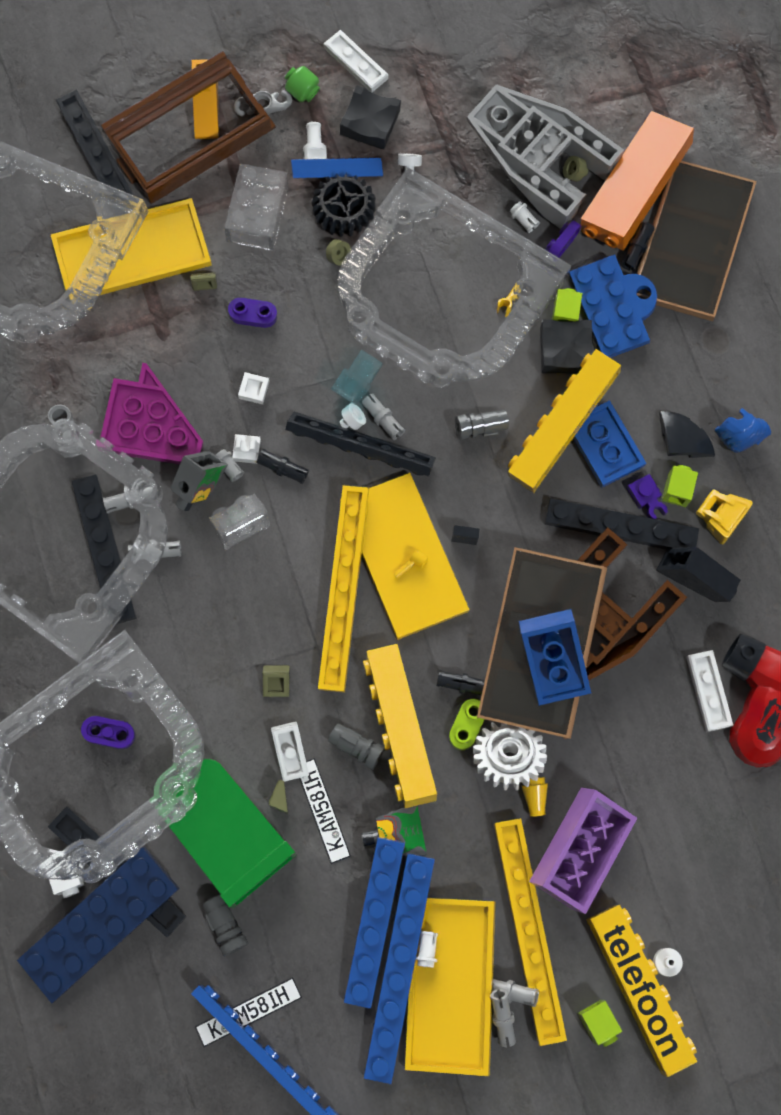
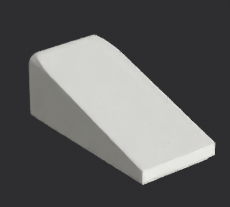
(289, 751)

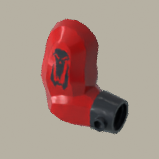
(758, 728)

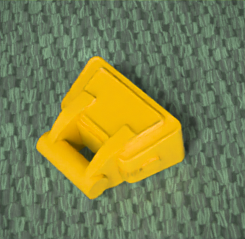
(728, 515)

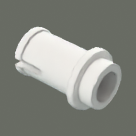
(523, 215)
(427, 949)

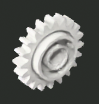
(491, 756)

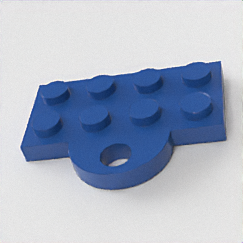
(613, 305)

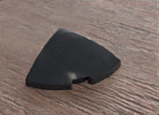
(684, 436)

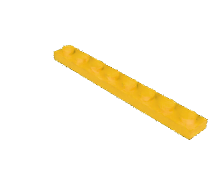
(343, 589)
(530, 931)

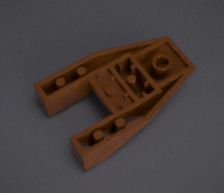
(615, 632)

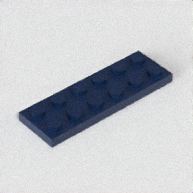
(98, 924)

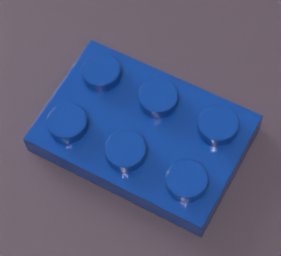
(608, 446)

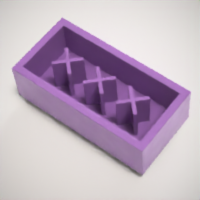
(583, 850)

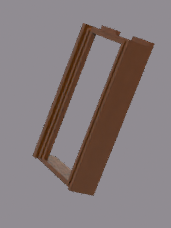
(168, 99)

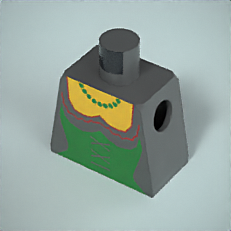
(197, 478)
(401, 826)

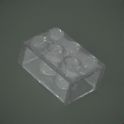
(256, 207)

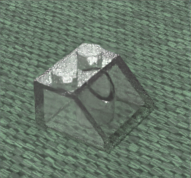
(239, 520)

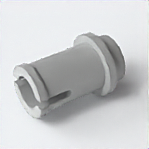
(233, 471)

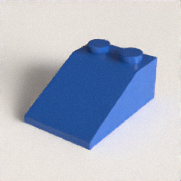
(555, 657)

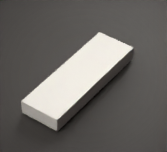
(355, 61)
(709, 691)

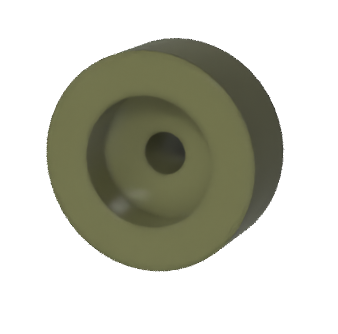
(575, 168)
(337, 251)

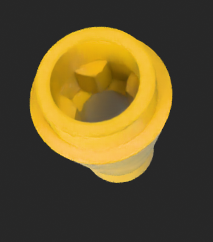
(536, 796)

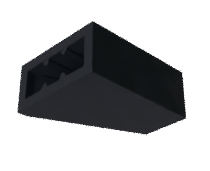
(699, 573)

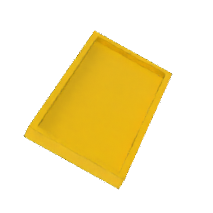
(164, 246)
(393, 531)
(452, 1002)

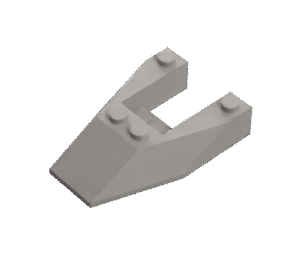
(530, 136)

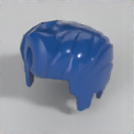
(744, 432)

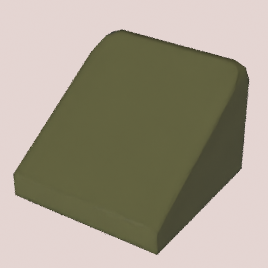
(204, 281)
(276, 680)
(278, 799)

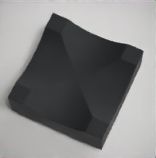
(370, 118)
(564, 345)

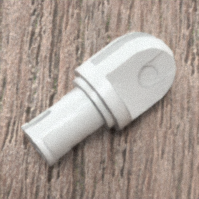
(314, 148)

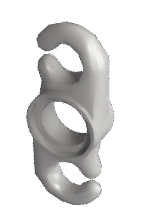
(274, 105)

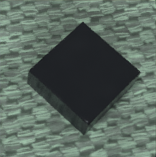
(465, 535)

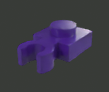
(646, 494)

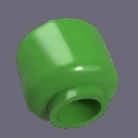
(302, 84)

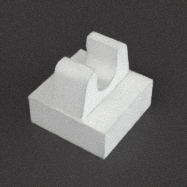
(253, 388)
(246, 448)

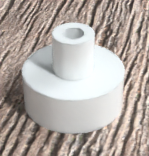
(409, 160)
(352, 417)
(661, 962)

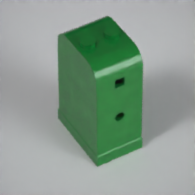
(230, 836)

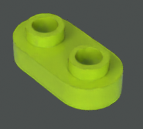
(466, 723)

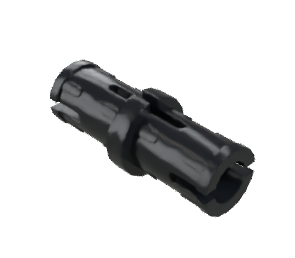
(637, 246)
(282, 466)
(460, 682)

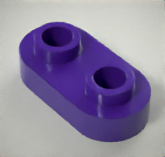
(567, 235)
(251, 314)
(109, 732)

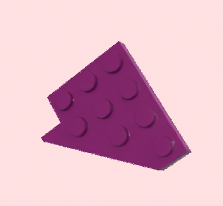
(147, 421)

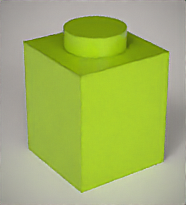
(567, 305)
(680, 485)
(600, 1023)

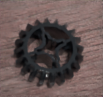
(354, 196)

